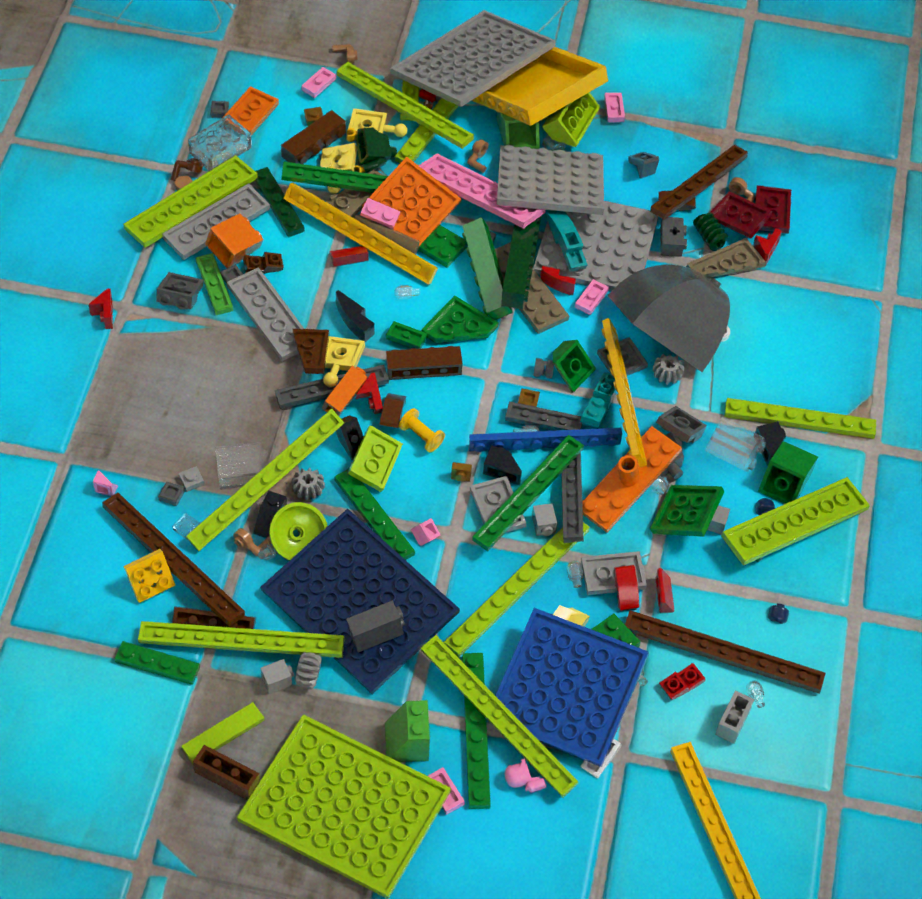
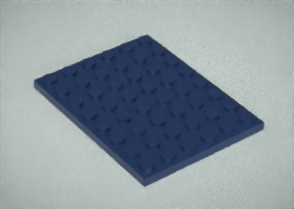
(352, 572)

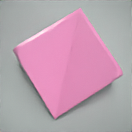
(103, 485)
(425, 532)

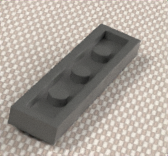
(542, 417)

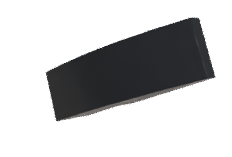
(354, 317)

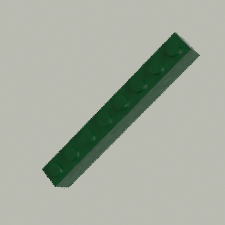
(520, 265)

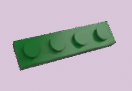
(157, 662)

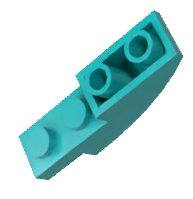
(568, 238)
(600, 401)

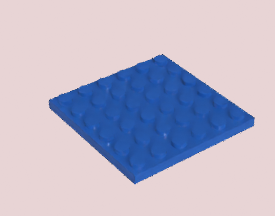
(570, 685)

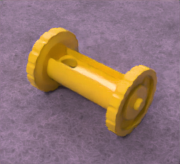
(411, 421)

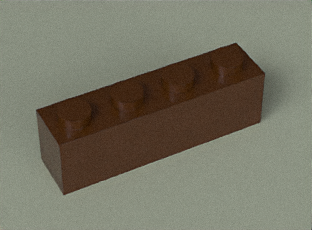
(313, 138)
(424, 362)

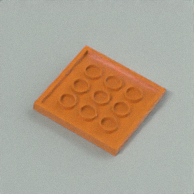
(418, 197)

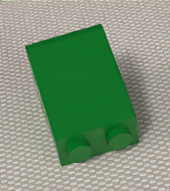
(787, 473)

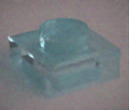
(553, 145)
(185, 525)

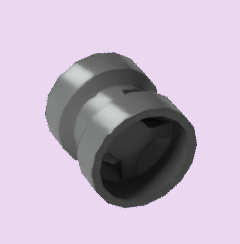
(539, 368)

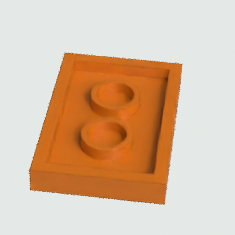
(253, 109)

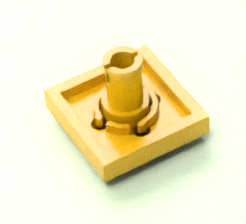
(146, 570)

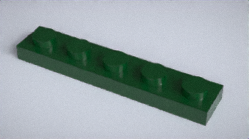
(281, 208)

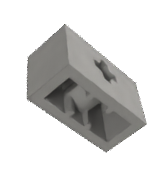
(734, 716)

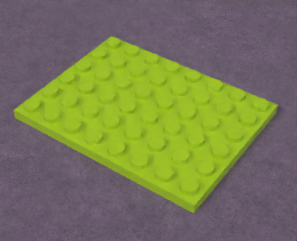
(344, 805)

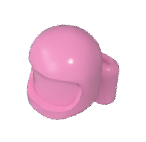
(519, 775)

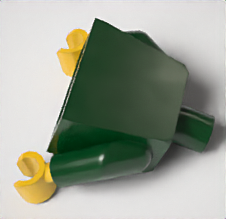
(372, 148)

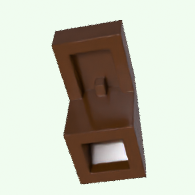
(392, 410)

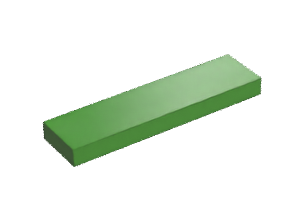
(214, 284)

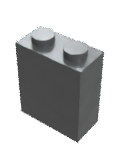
(376, 626)

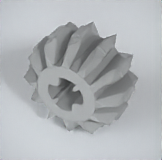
(668, 369)
(308, 484)
(308, 670)

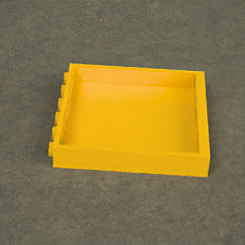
(544, 86)

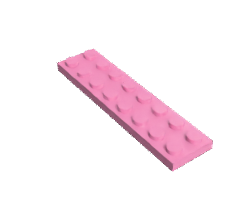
(477, 190)

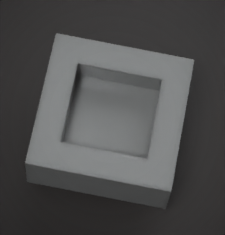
(191, 479)

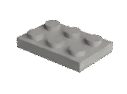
(491, 496)
(600, 572)

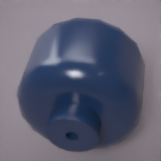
(764, 505)
(778, 613)

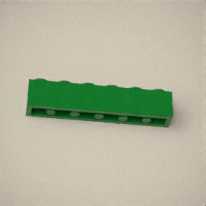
(486, 267)

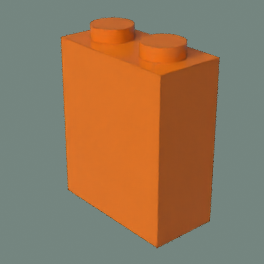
(345, 390)

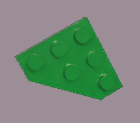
(459, 322)

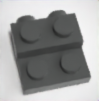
(179, 290)
(681, 424)

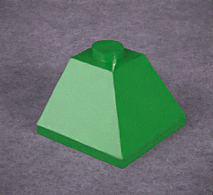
(572, 363)

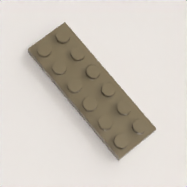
(542, 308)

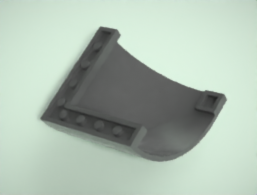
(676, 309)

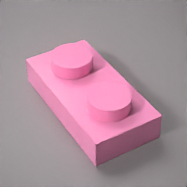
(318, 82)
(614, 107)
(380, 213)
(591, 297)
(454, 799)

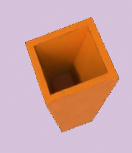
(233, 240)

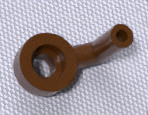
(192, 165)

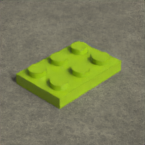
(375, 458)

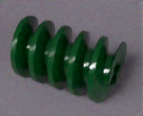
(710, 231)

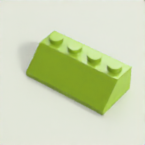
(572, 120)

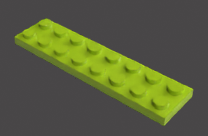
(190, 200)
(795, 521)

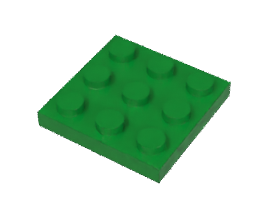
(687, 510)

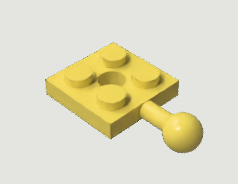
(376, 120)
(345, 154)
(338, 362)

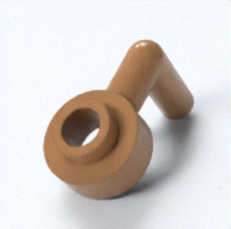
(351, 53)
(479, 149)
(739, 186)
(243, 539)

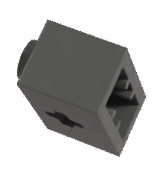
(672, 236)

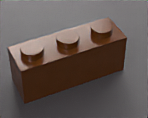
(226, 772)

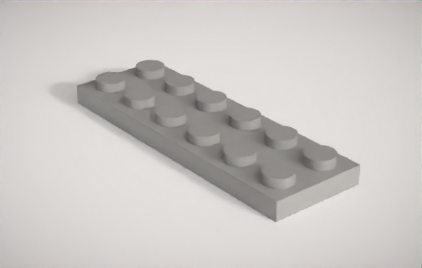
(192, 233)
(267, 311)

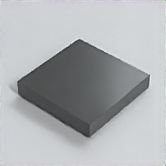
(631, 356)

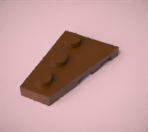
(312, 349)

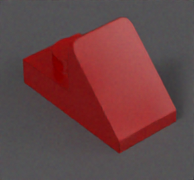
(766, 247)
(103, 306)
(371, 390)

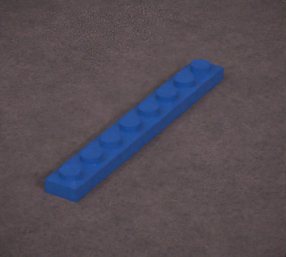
(544, 439)

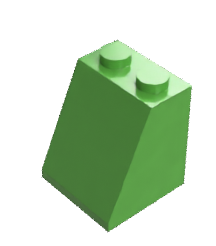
(518, 133)
(408, 732)

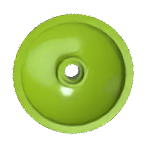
(298, 517)

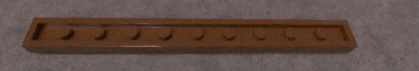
(177, 562)
(725, 652)

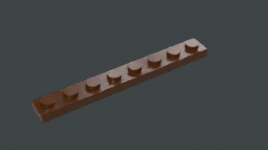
(699, 182)

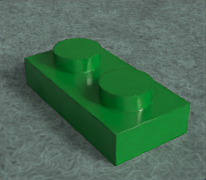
(406, 335)

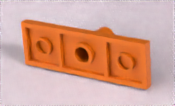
(629, 481)

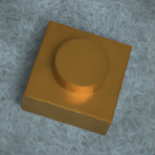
(312, 115)
(529, 397)
(461, 471)

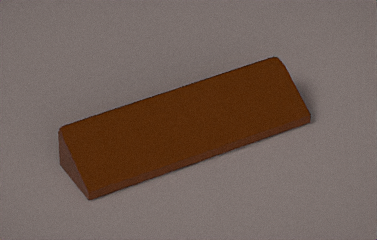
(208, 618)

